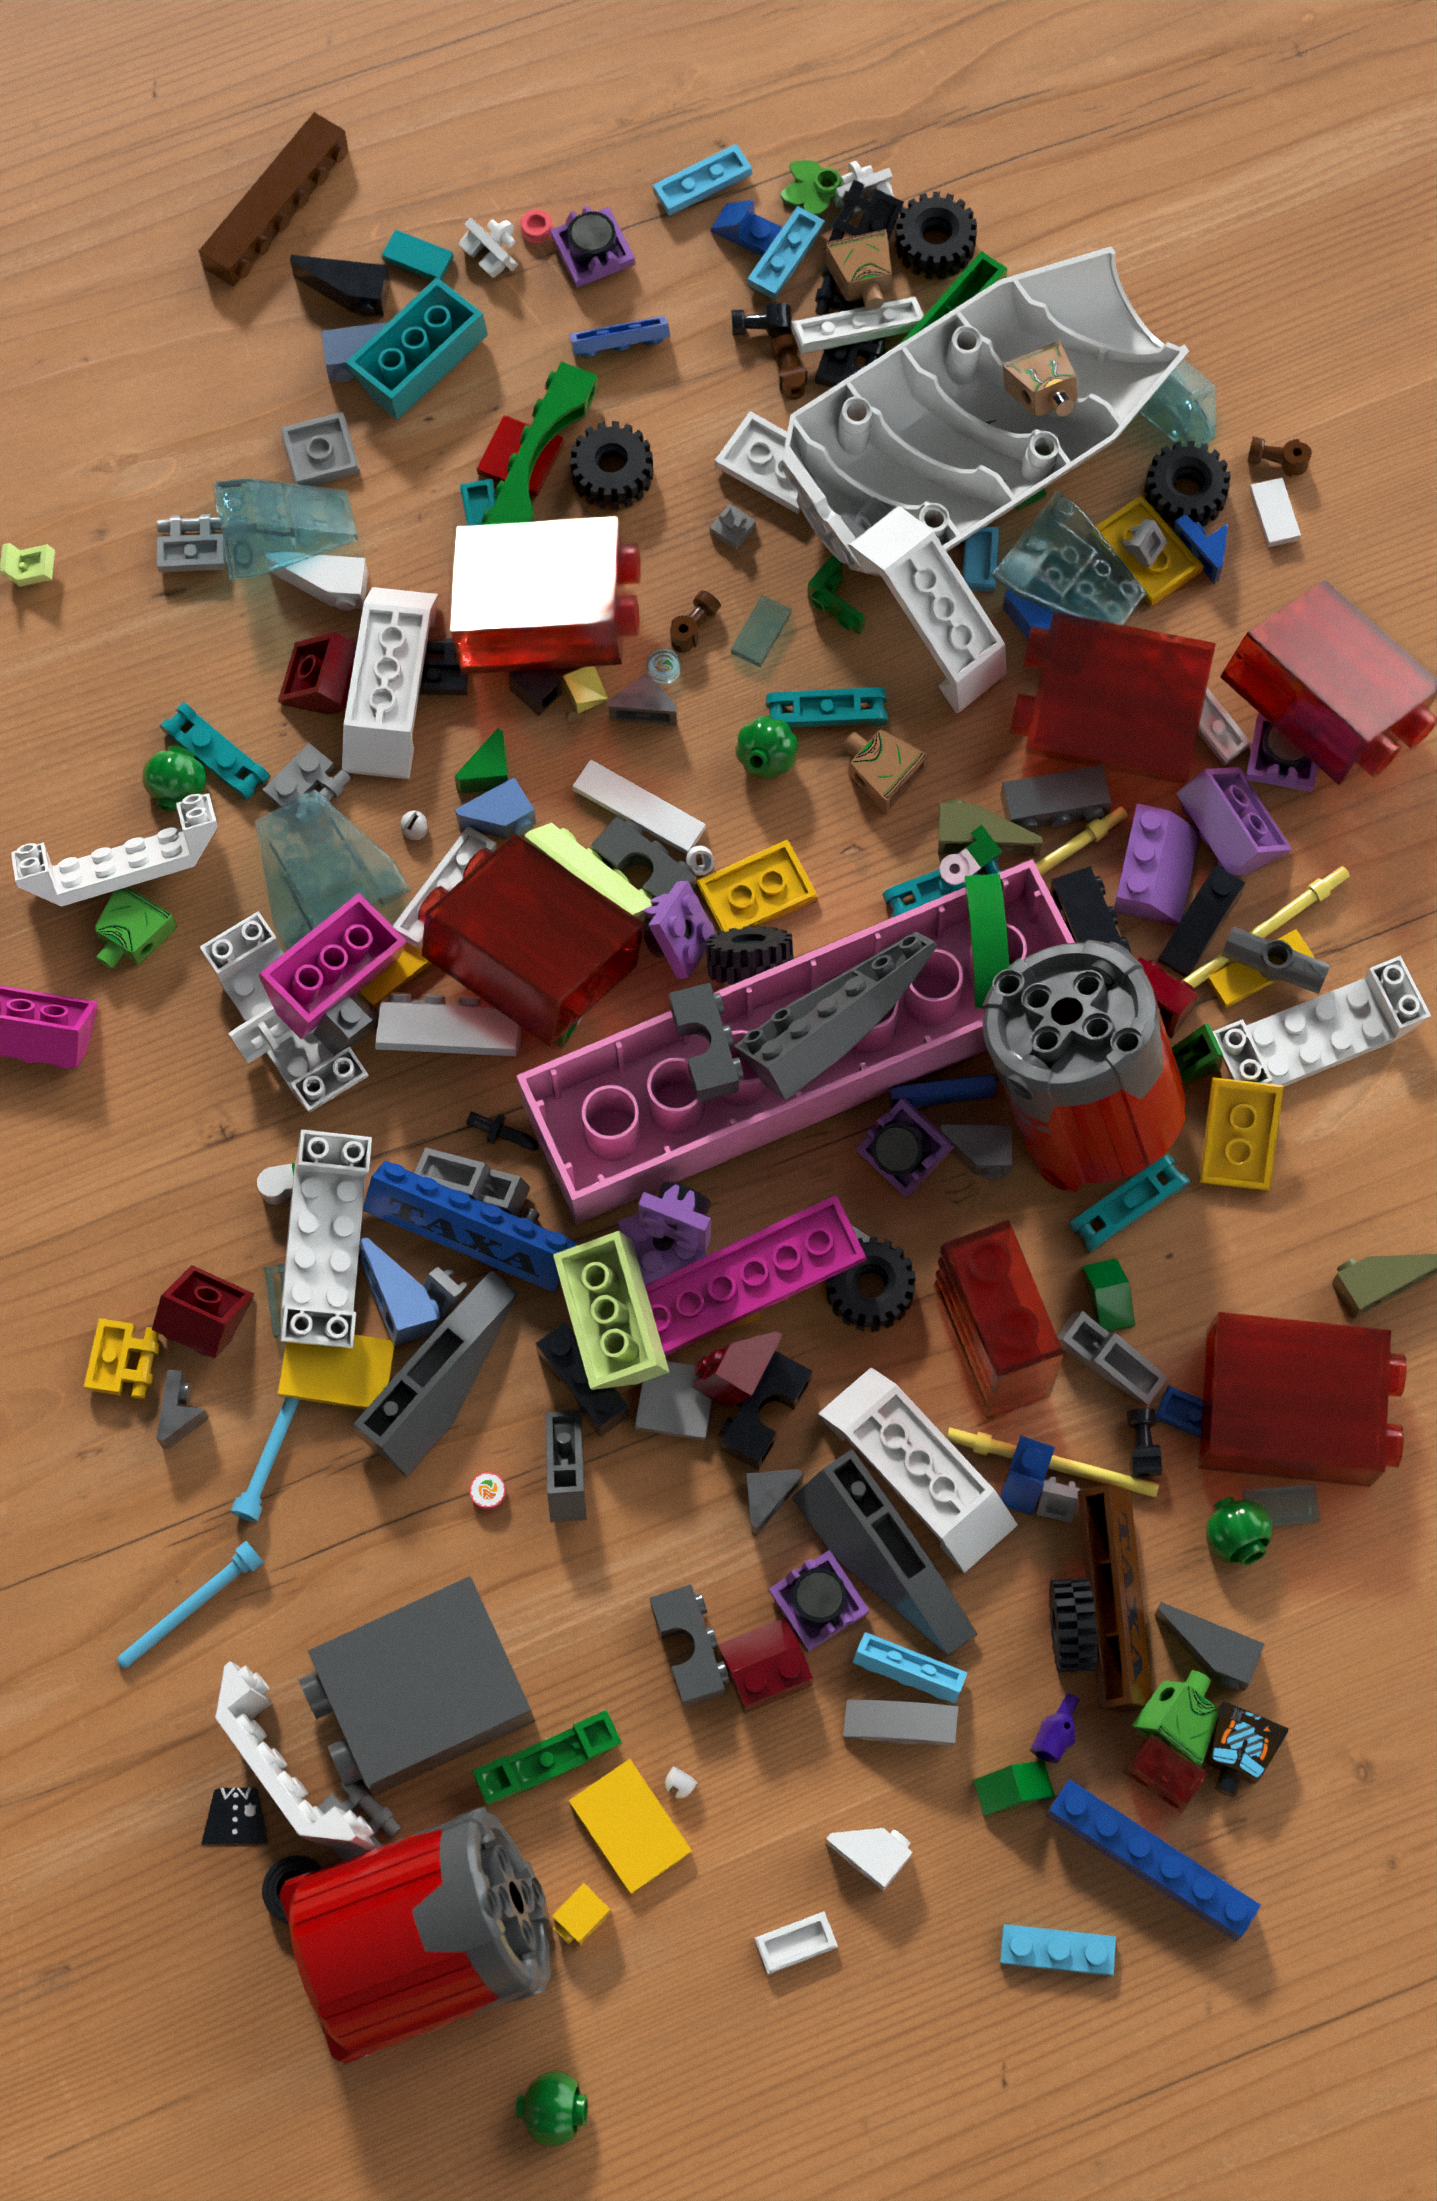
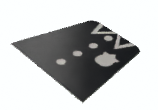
(235, 1818)

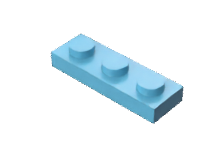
(702, 179)
(786, 253)
(910, 1668)
(1058, 1950)

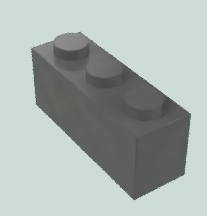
(1057, 798)

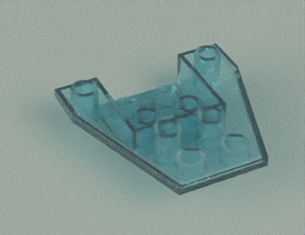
(279, 523)
(1069, 567)
(318, 863)

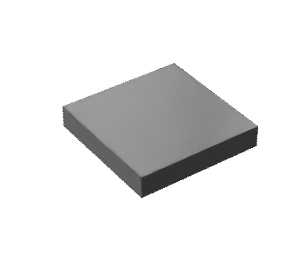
(320, 450)
(672, 1405)

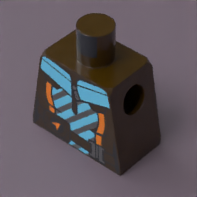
(1242, 1747)

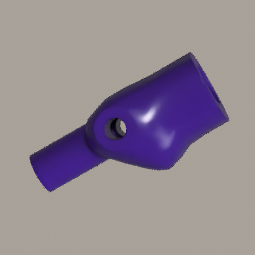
(1056, 1732)

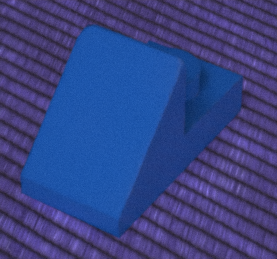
(745, 228)
(1208, 549)
(1026, 1475)

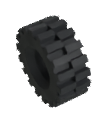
(939, 215)
(1192, 464)
(615, 486)
(746, 952)
(890, 1304)
(1073, 1625)

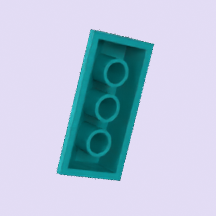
(417, 348)

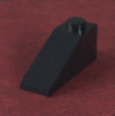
(352, 284)
(1202, 921)

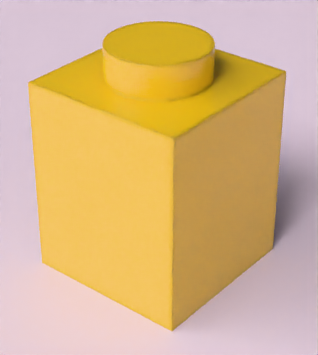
(580, 1915)

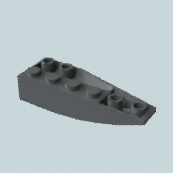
(833, 1018)
(436, 1380)
(881, 1551)

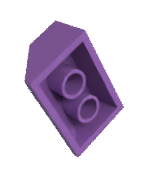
(1233, 820)
(1157, 866)

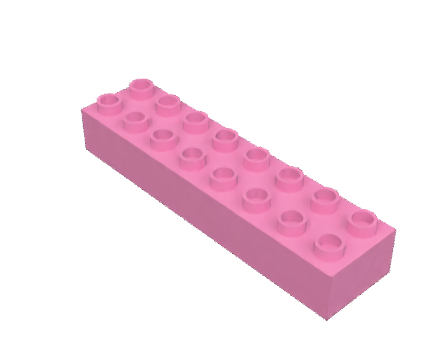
(625, 1107)

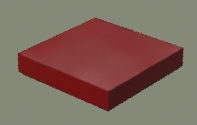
(505, 443)

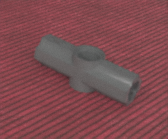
(1254, 953)

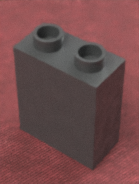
(416, 1688)

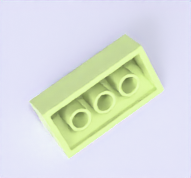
(589, 867)
(611, 1312)

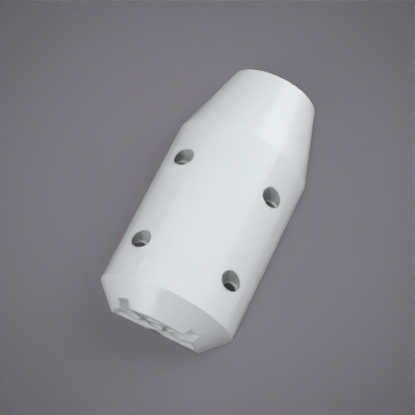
(918, 414)

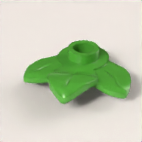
(809, 188)

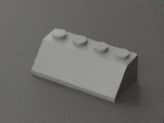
(445, 1026)

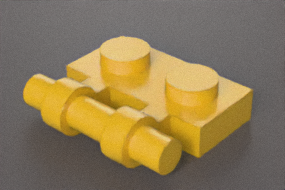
(111, 1355)

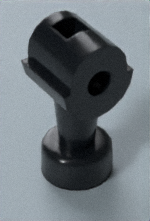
(774, 319)
(1146, 1456)

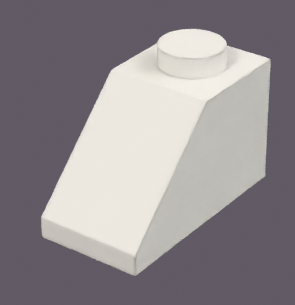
(872, 1852)

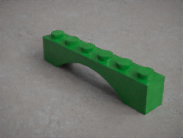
(565, 402)

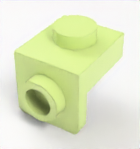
(27, 565)

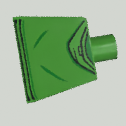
(131, 928)
(1181, 1716)

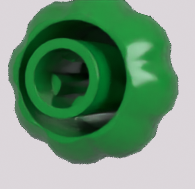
(766, 747)
(173, 776)
(1239, 1531)
(553, 2108)

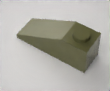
(959, 819)
(1380, 1278)

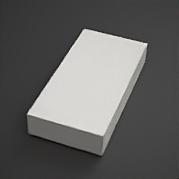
(1275, 512)
(796, 1943)

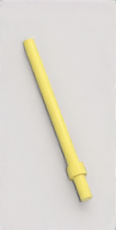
(1093, 831)
(1316, 892)
(984, 1444)

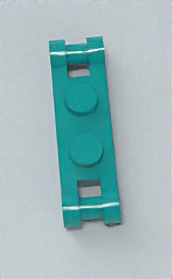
(829, 707)
(215, 751)
(926, 889)
(1129, 1203)

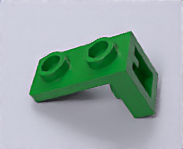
(821, 596)

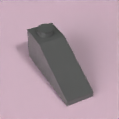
(565, 1466)
(1216, 1649)

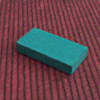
(417, 256)
(476, 498)

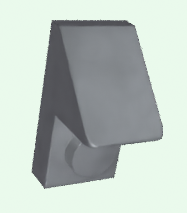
(866, 517)
(174, 1418)

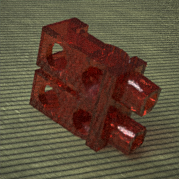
(1170, 1771)

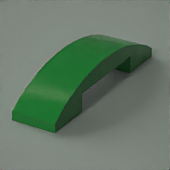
(987, 932)
(547, 1759)

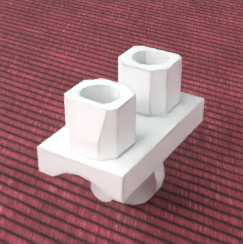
(879, 180)
(477, 239)
(260, 1034)

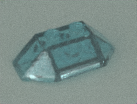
(1184, 406)

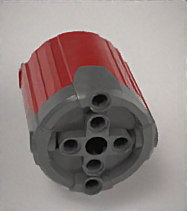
(1086, 1071)
(418, 1934)

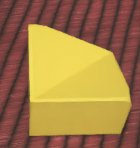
(584, 688)

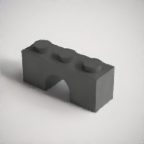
(625, 846)
(698, 1013)
(680, 1614)

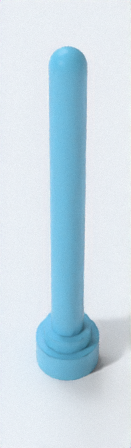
(248, 1504)
(243, 1561)

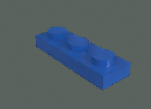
(619, 336)

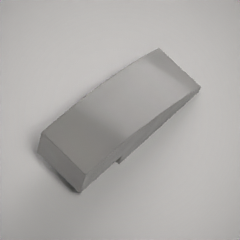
(474, 1179)
(1110, 1358)
(901, 1722)

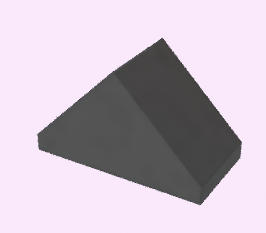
(643, 703)
(768, 1493)

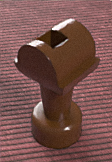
(791, 377)
(1293, 456)
(685, 628)

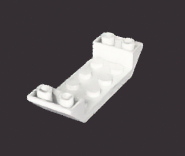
(935, 603)
(386, 682)
(119, 866)
(1325, 1028)
(303, 1063)
(324, 1239)
(921, 1467)
(239, 1702)

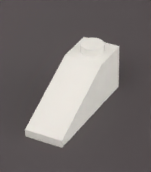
(331, 579)

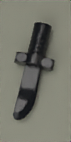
(498, 1129)

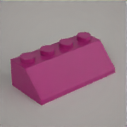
(331, 964)
(45, 1027)

